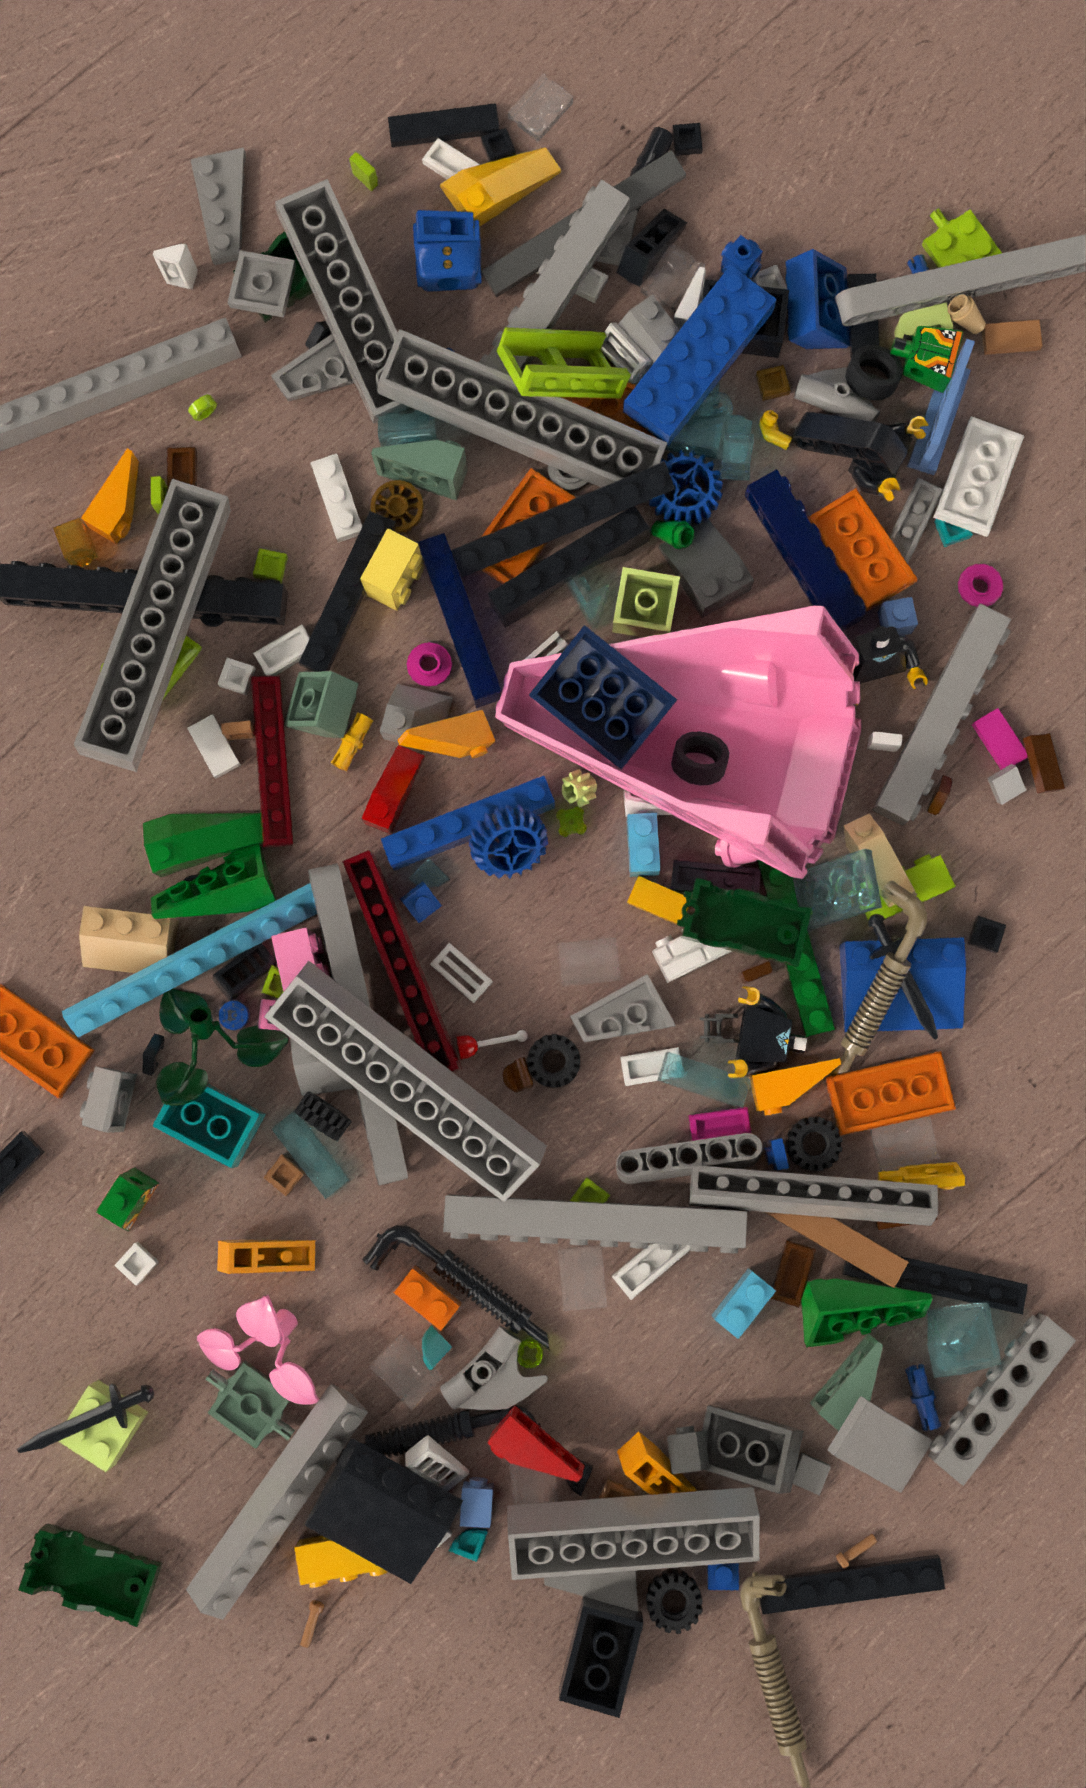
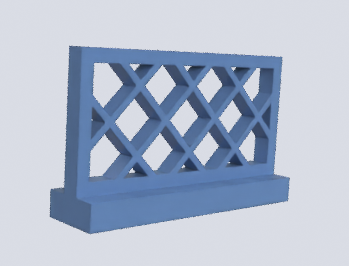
(941, 415)

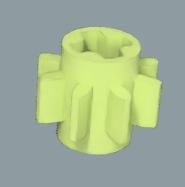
(579, 788)

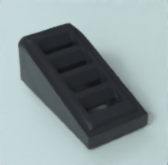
(238, 962)

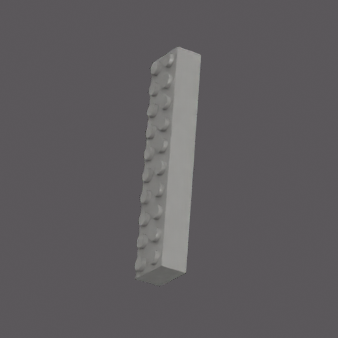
(493, 408)
(153, 626)
(406, 1082)

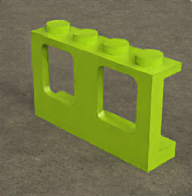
(555, 376)

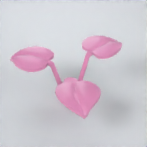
(271, 1328)

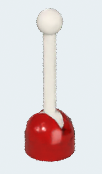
(469, 1046)

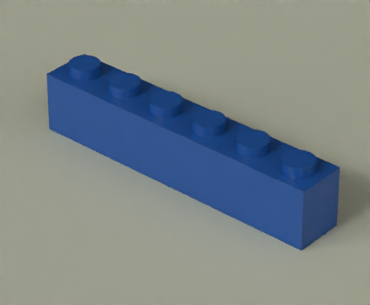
(456, 826)

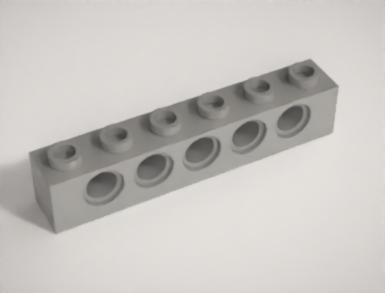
(1017, 1394)

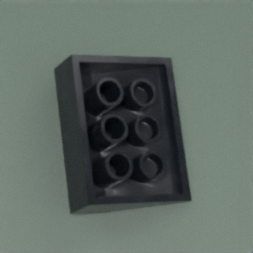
(383, 1511)

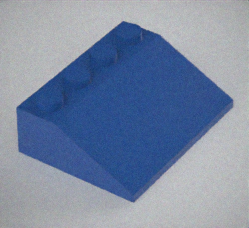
(937, 969)

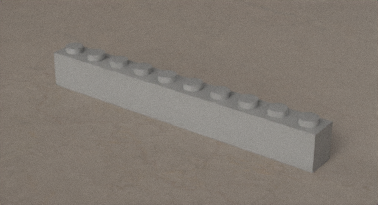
(116, 383)
(595, 1221)

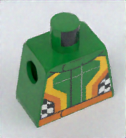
(929, 355)
(127, 1199)

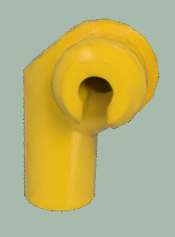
(771, 432)

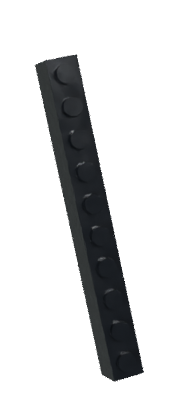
(108, 592)

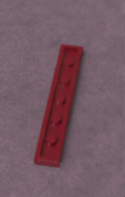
(271, 761)

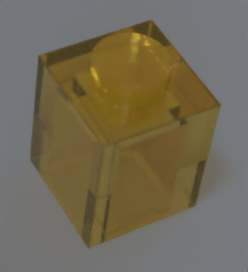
(76, 542)

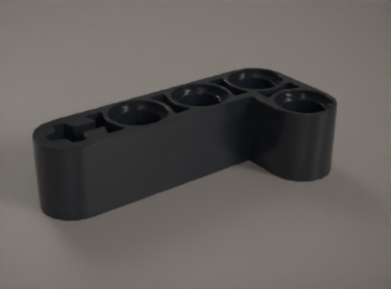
(852, 439)

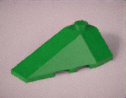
(193, 839)
(232, 887)
(846, 1306)

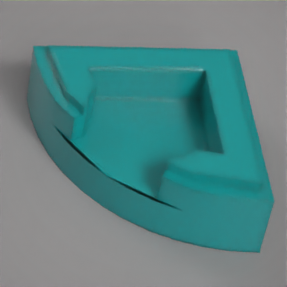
(950, 533)
(433, 1347)
(469, 1543)

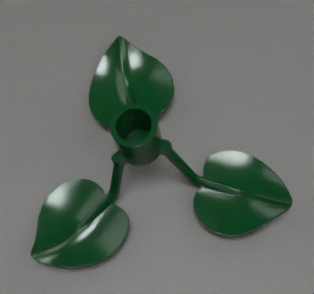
(184, 1010)

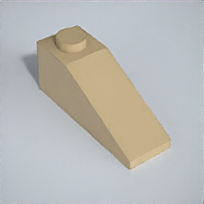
(867, 834)

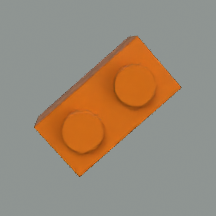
(428, 1297)

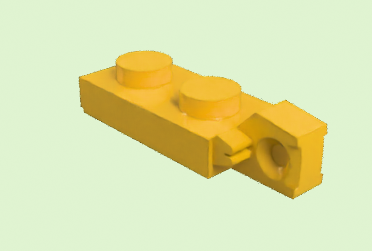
(944, 1175)

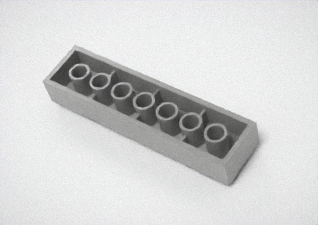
(342, 288)
(633, 1533)

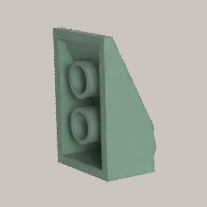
(425, 464)
(849, 1382)

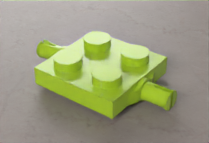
(958, 240)

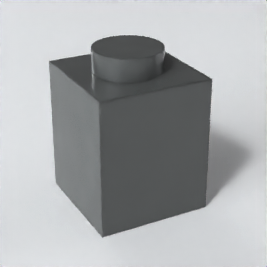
(688, 1450)

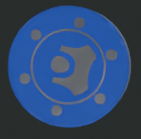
(234, 1015)

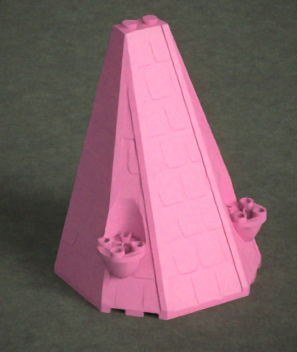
(767, 688)

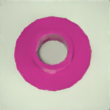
(989, 576)
(433, 677)

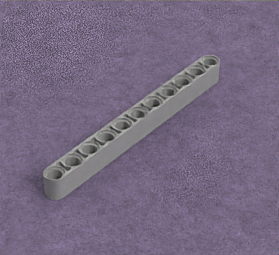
(967, 278)
(347, 971)

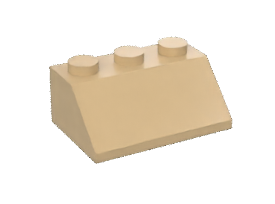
(124, 939)

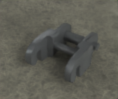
(718, 1038)

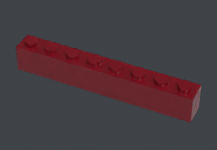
(400, 959)

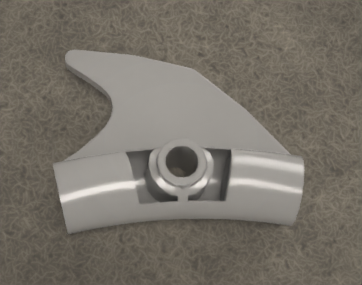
(831, 393)
(504, 1382)

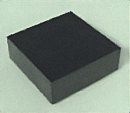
(687, 139)
(498, 145)
(986, 934)

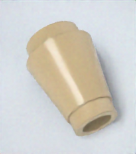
(966, 314)

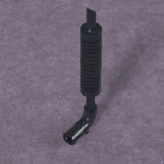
(461, 1276)
(438, 1430)

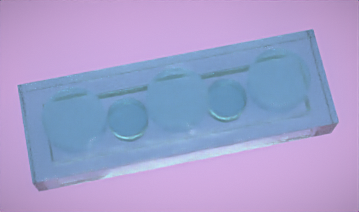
(703, 1080)
(310, 1154)

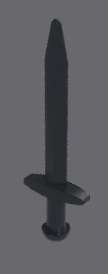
(909, 984)
(116, 1407)

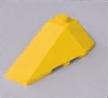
(499, 183)

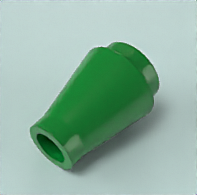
(675, 533)

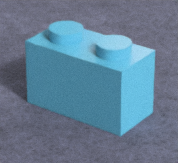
(643, 844)
(743, 1303)

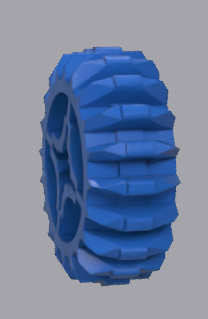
(693, 494)
(508, 841)

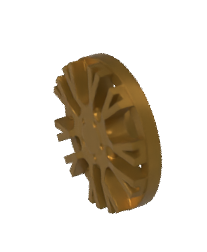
(397, 504)

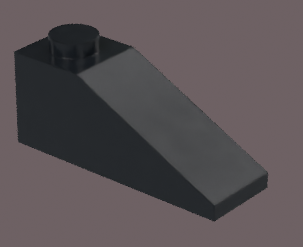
(649, 246)

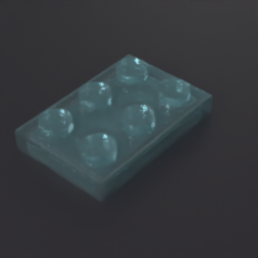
(839, 889)

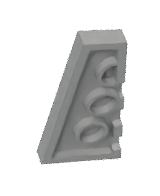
(220, 194)

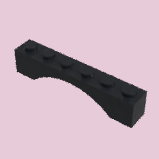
(604, 543)

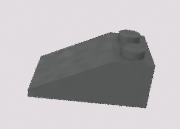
(708, 569)
(752, 1449)

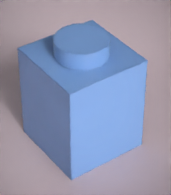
(898, 614)
(477, 1503)

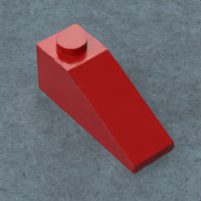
(392, 790)
(529, 1446)

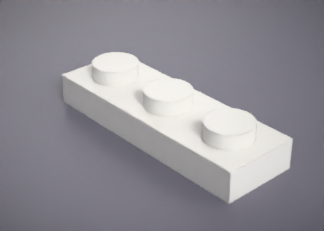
(337, 497)

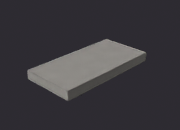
(880, 1444)

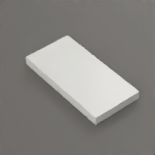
(979, 476)

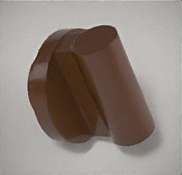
(517, 1076)

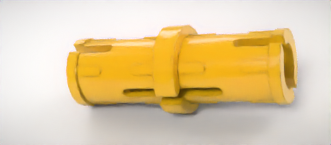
(352, 741)

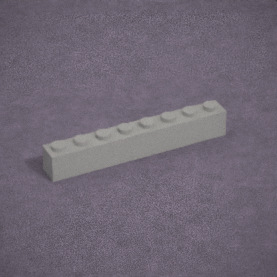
(567, 268)
(942, 714)
(813, 1195)
(276, 1502)

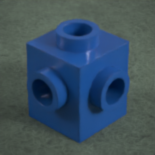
(743, 255)

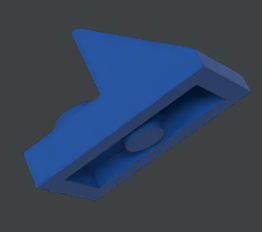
(444, 226)

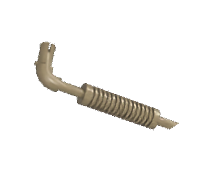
(886, 981)
(773, 1675)

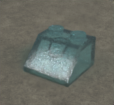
(406, 428)

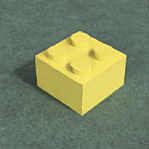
(393, 570)

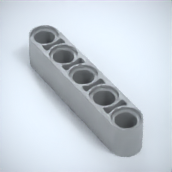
(699, 1148)

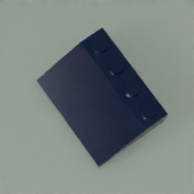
(603, 697)

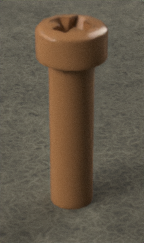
(856, 1550)
(315, 1607)

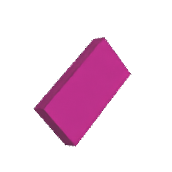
(1000, 739)
(719, 1123)

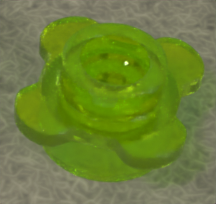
(575, 814)

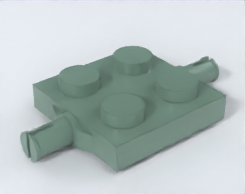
(249, 1405)

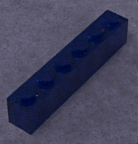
(803, 549)
(460, 620)

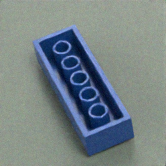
(699, 355)

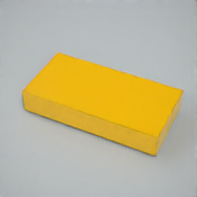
(657, 900)

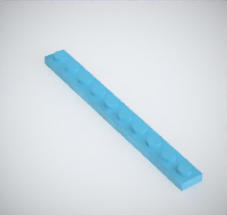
(190, 961)

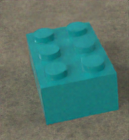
(213, 1125)

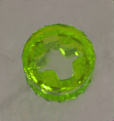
(531, 1344)

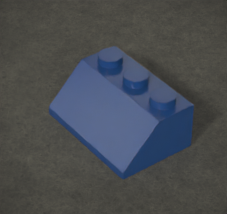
(812, 305)

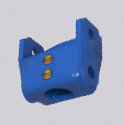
(449, 264)

